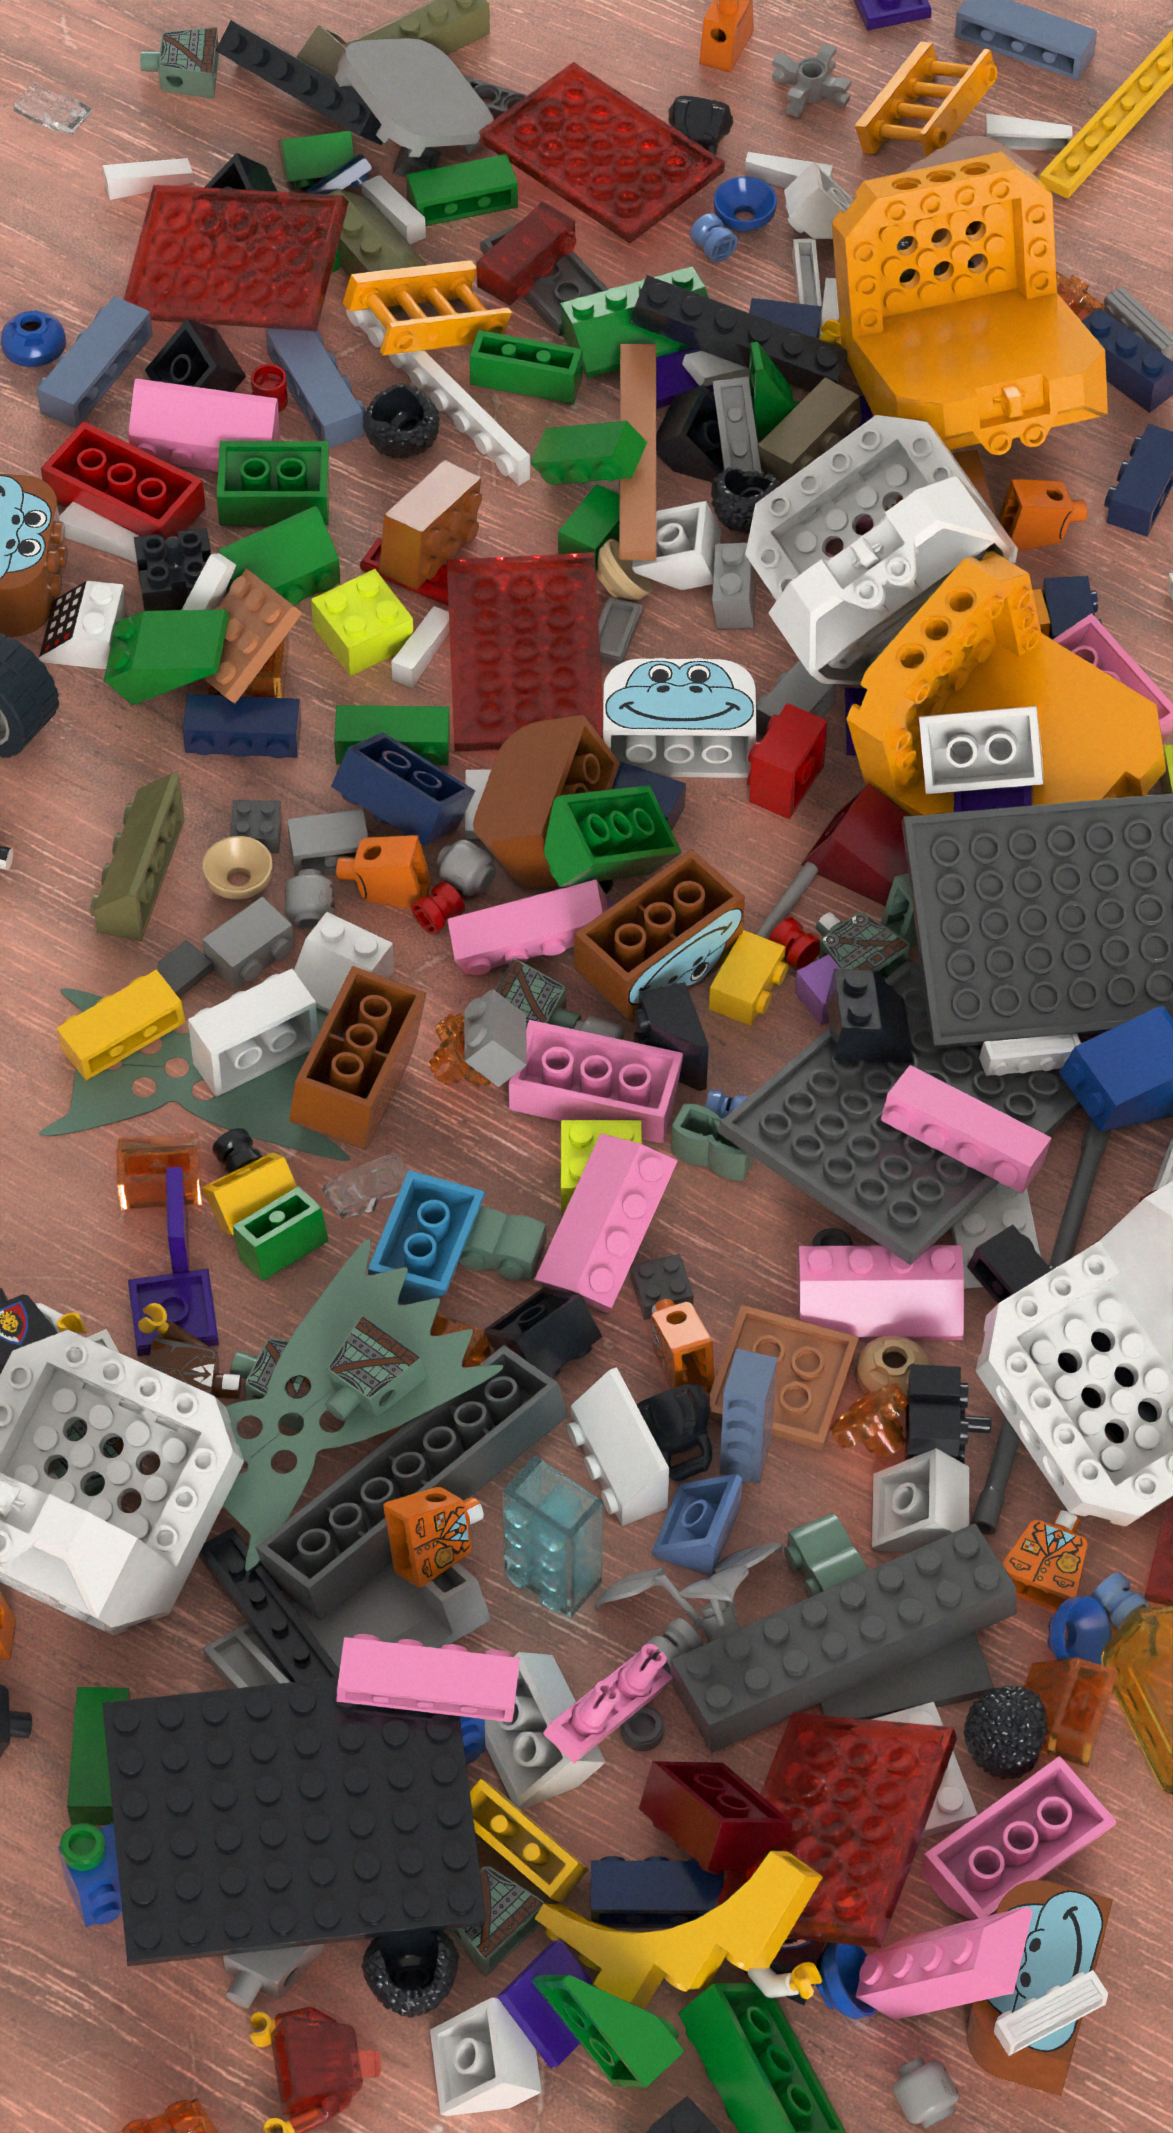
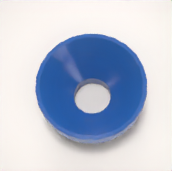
(746, 195)
(36, 346)
(1086, 1626)
(840, 1978)

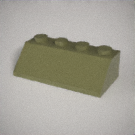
(438, 22)
(371, 241)
(139, 859)

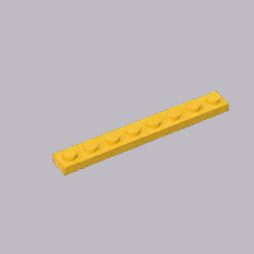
(1111, 122)

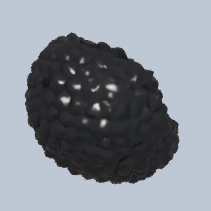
(401, 421)
(736, 494)
(1006, 1731)
(411, 1971)

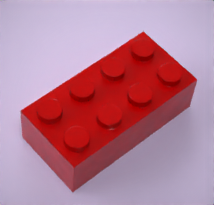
(123, 483)

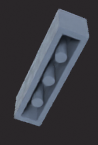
(1027, 35)
(94, 362)
(317, 385)
(748, 1415)

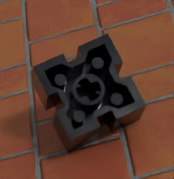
(170, 567)
(937, 1412)

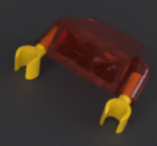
(314, 2066)

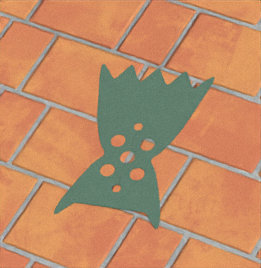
(257, 1106)
(264, 1498)

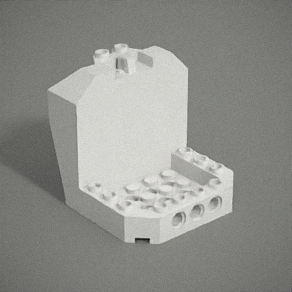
(852, 605)
(1112, 1289)
(83, 1548)

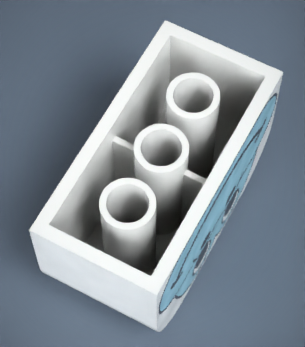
(681, 716)

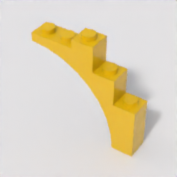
(744, 1928)

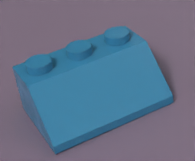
(426, 1234)

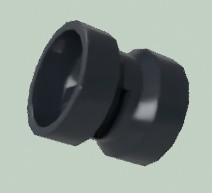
(235, 1149)

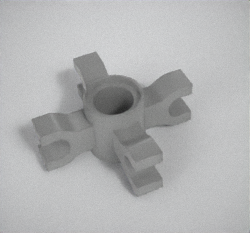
(811, 80)

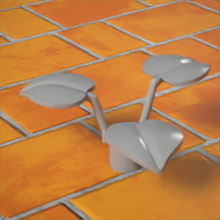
(716, 1617)

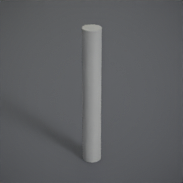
(788, 899)

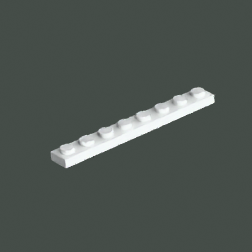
(454, 401)

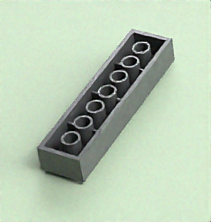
(457, 1446)
(843, 1637)

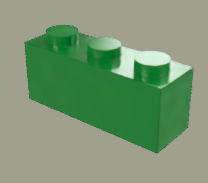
(463, 190)
(526, 366)
(588, 452)
(416, 727)
(89, 1773)

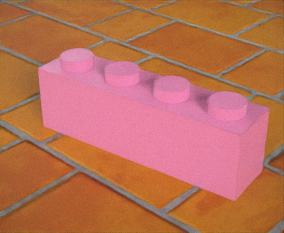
(524, 927)
(966, 1129)
(428, 1678)

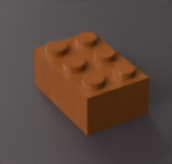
(430, 524)

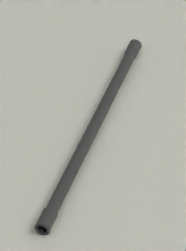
(1092, 1149)

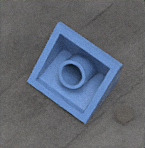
(699, 1523)

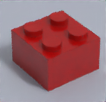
(787, 760)

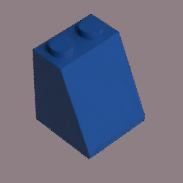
(1125, 1072)

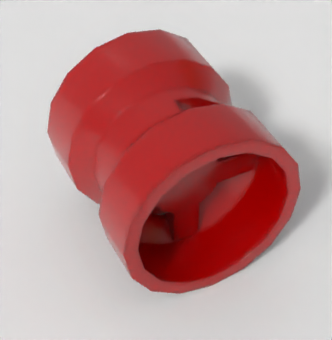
(270, 382)
(435, 909)
(800, 947)

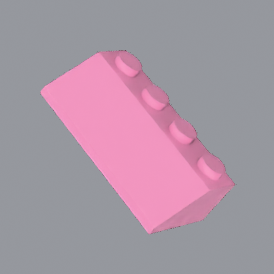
(189, 422)
(1097, 646)
(596, 1079)
(606, 1221)
(879, 1294)
(1015, 1841)
(946, 1966)

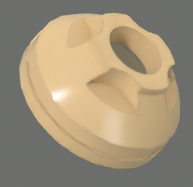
(618, 574)
(235, 856)
(874, 1374)

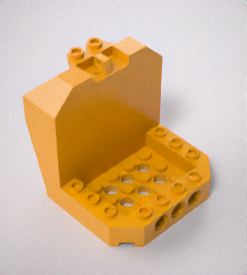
(973, 348)
(984, 650)

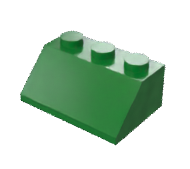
(271, 481)
(289, 556)

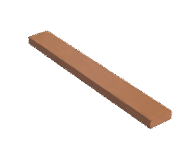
(638, 493)

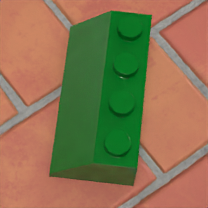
(602, 322)
(607, 836)
(757, 2062)

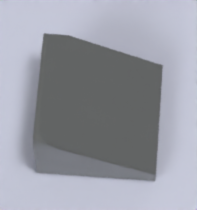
(407, 165)

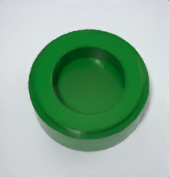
(83, 1846)

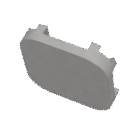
(414, 94)

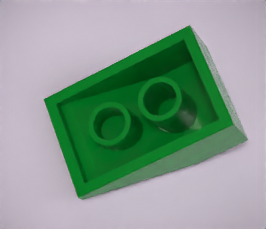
(164, 651)
(618, 2036)

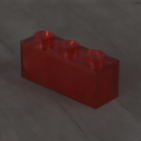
(526, 253)

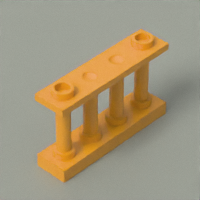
(913, 81)
(420, 285)

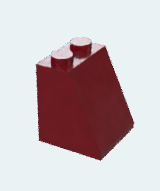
(863, 846)

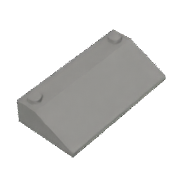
(382, 1608)

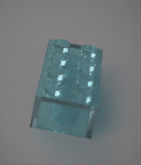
(552, 1537)

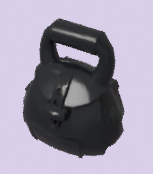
(701, 120)
(678, 1424)

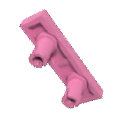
(609, 1704)

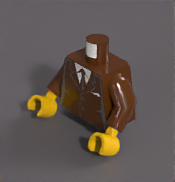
(186, 1357)

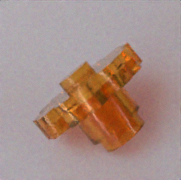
(1075, 295)
(449, 1059)
(873, 1422)

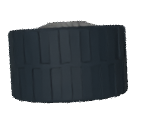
(26, 696)

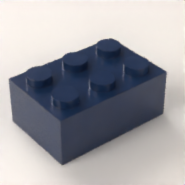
(402, 788)

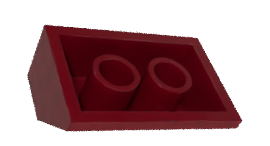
(711, 1814)

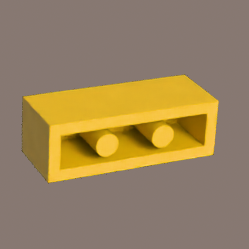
(120, 1024)
(524, 1842)

